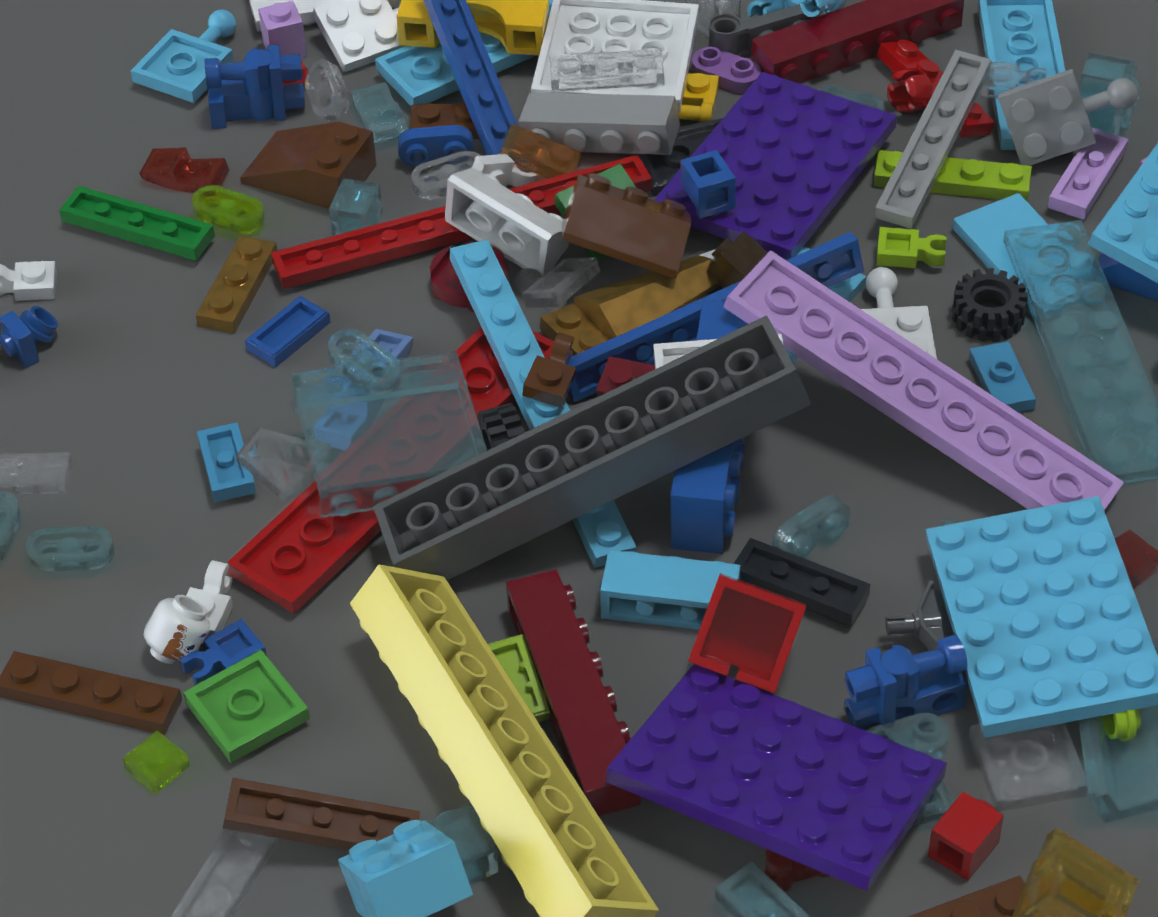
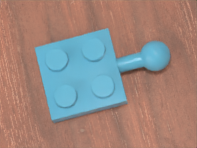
(178, 59)

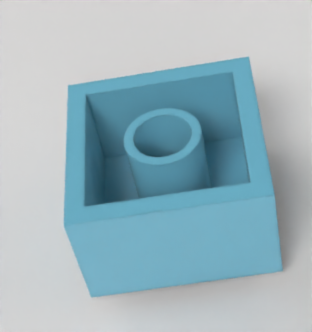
(405, 873)

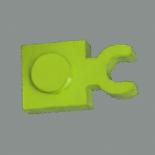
(904, 248)

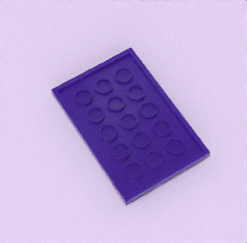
(790, 161)
(778, 775)

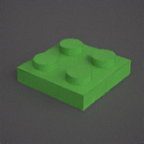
(246, 706)

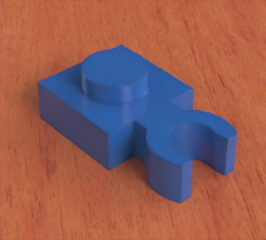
(222, 651)

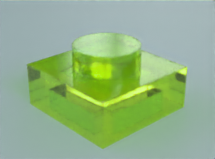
(156, 762)

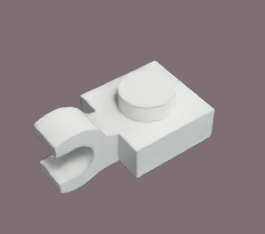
(503, 169)
(30, 280)
(214, 595)

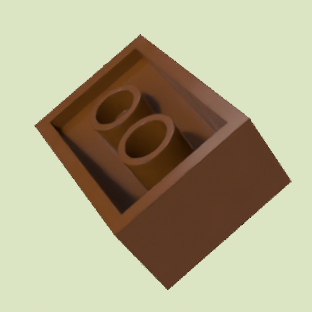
(313, 161)

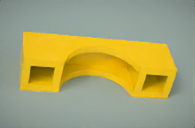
(515, 23)

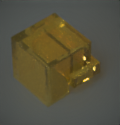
(1074, 882)

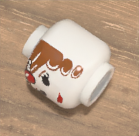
(176, 628)

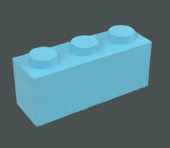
(659, 588)

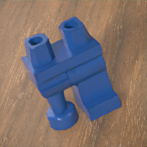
(254, 87)
(906, 684)

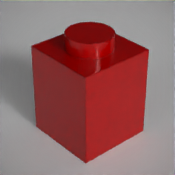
(965, 835)

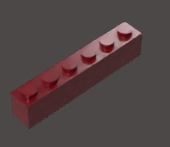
(851, 35)
(571, 685)

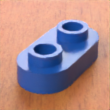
(430, 143)

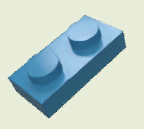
(225, 474)

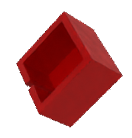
(747, 630)

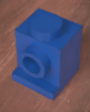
(708, 183)

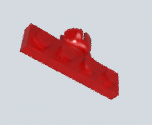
(918, 84)

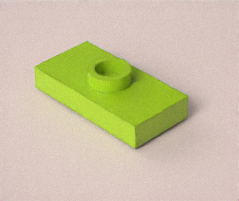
(518, 665)

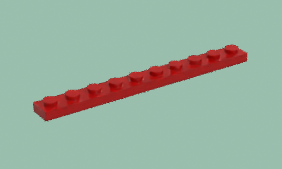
(416, 232)

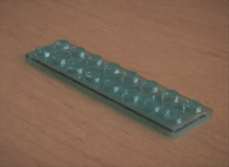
(1088, 347)

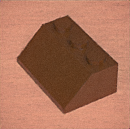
(626, 224)

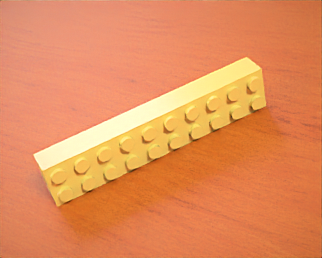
(497, 749)

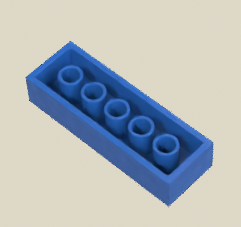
(706, 488)

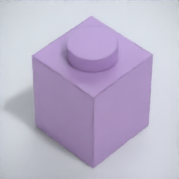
(283, 27)

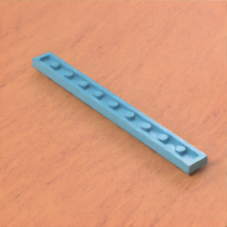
(515, 352)

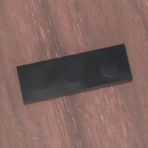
(803, 580)

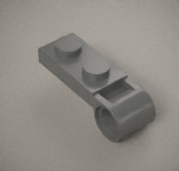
(736, 36)

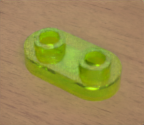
(228, 209)

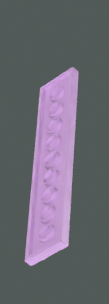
(917, 389)

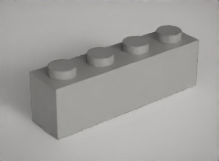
(604, 121)

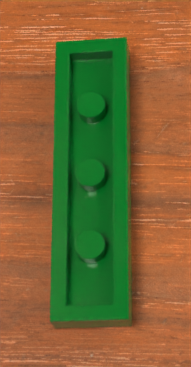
(137, 223)

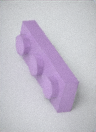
(1088, 175)

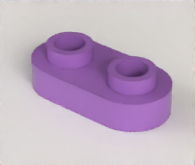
(734, 72)

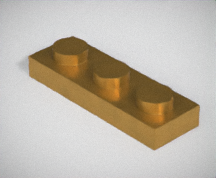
(236, 284)

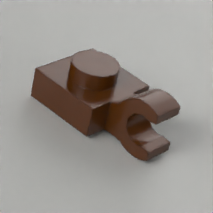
(552, 377)

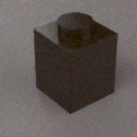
(735, 259)

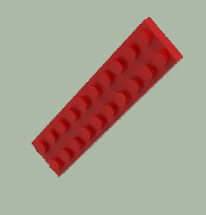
(304, 551)

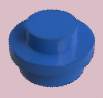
(40, 323)

